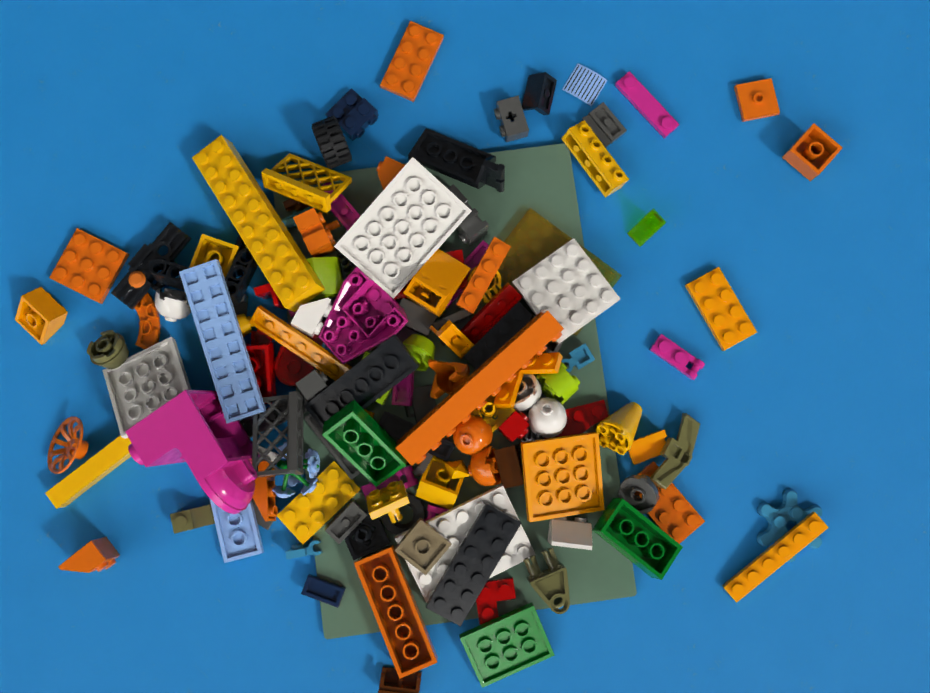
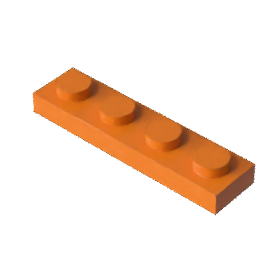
(483, 275)

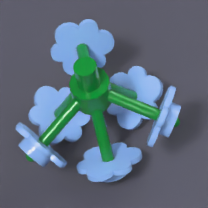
(312, 466)

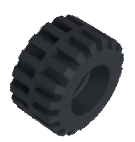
(331, 142)

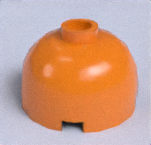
(472, 435)
(484, 468)

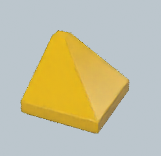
(456, 469)

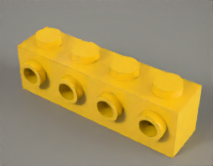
(594, 158)

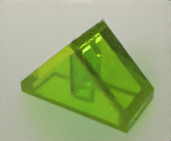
(646, 227)

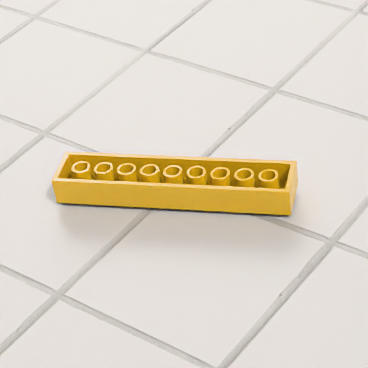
(258, 224)

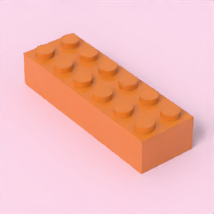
(396, 611)

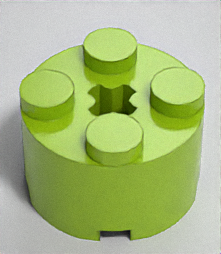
(558, 385)

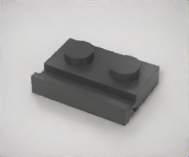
(604, 124)

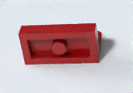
(265, 292)

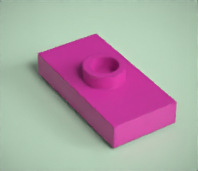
(403, 391)

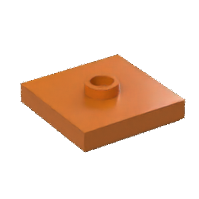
(757, 100)

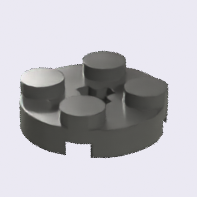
(644, 485)

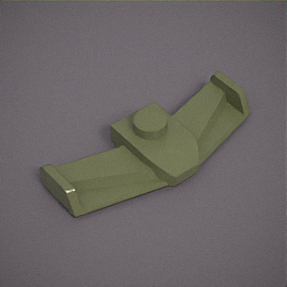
(677, 452)

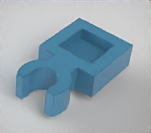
(579, 357)

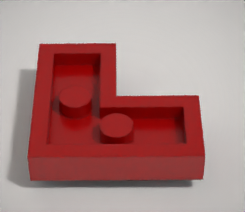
(494, 591)

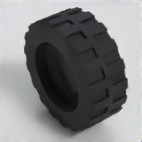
(418, 512)

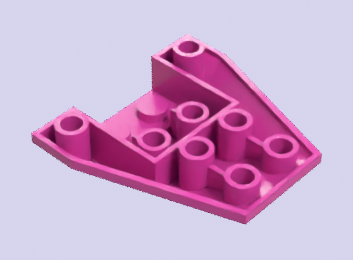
(361, 318)

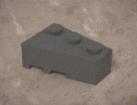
(472, 226)

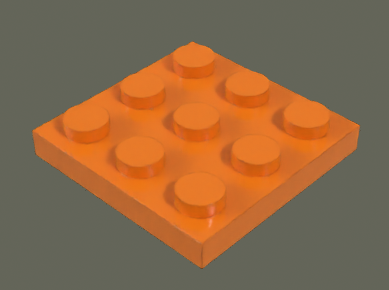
(89, 266)

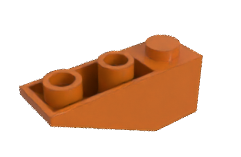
(263, 494)

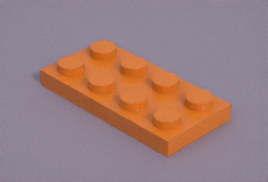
(412, 61)
(672, 511)

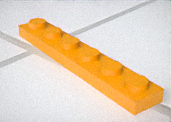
(298, 343)
(775, 556)

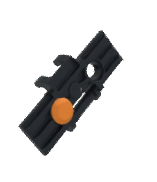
(139, 278)

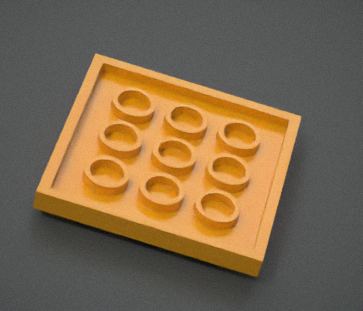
(562, 476)

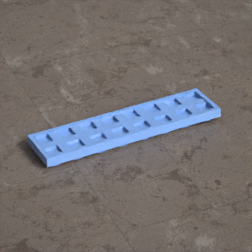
(222, 341)

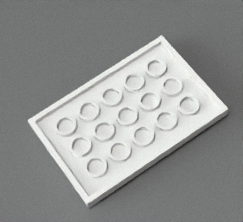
(403, 228)
(455, 525)

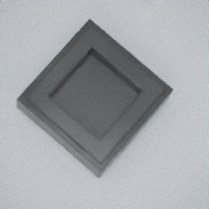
(420, 468)

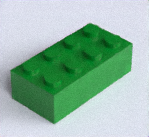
(364, 443)
(637, 538)

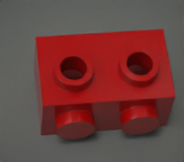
(515, 426)

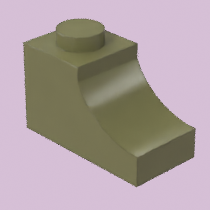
(192, 518)

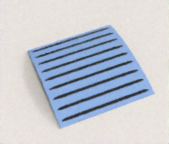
(585, 84)

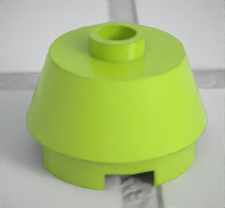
(421, 349)

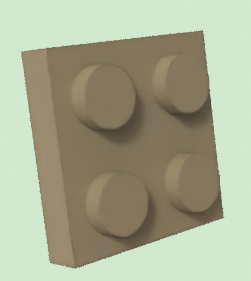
(422, 546)

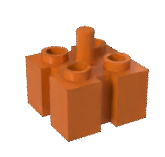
(316, 232)

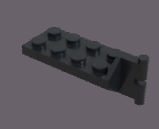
(458, 160)

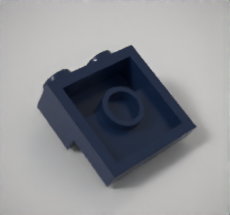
(353, 114)

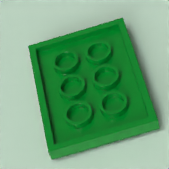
(506, 644)

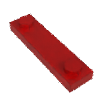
(491, 313)

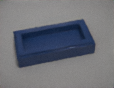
(323, 590)

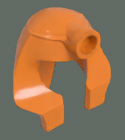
(447, 377)

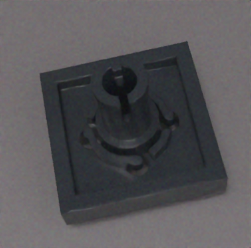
(358, 546)

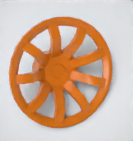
(73, 448)

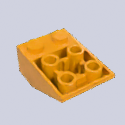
(436, 282)

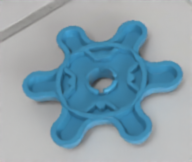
(779, 516)

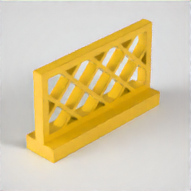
(300, 190)

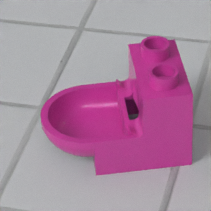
(195, 432)

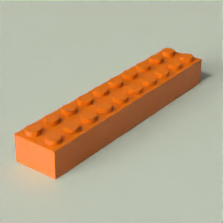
(478, 387)

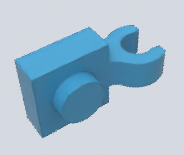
(300, 551)

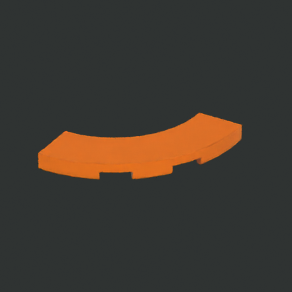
(149, 322)

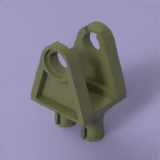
(549, 582)

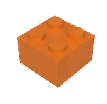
(812, 152)

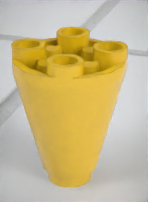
(620, 428)

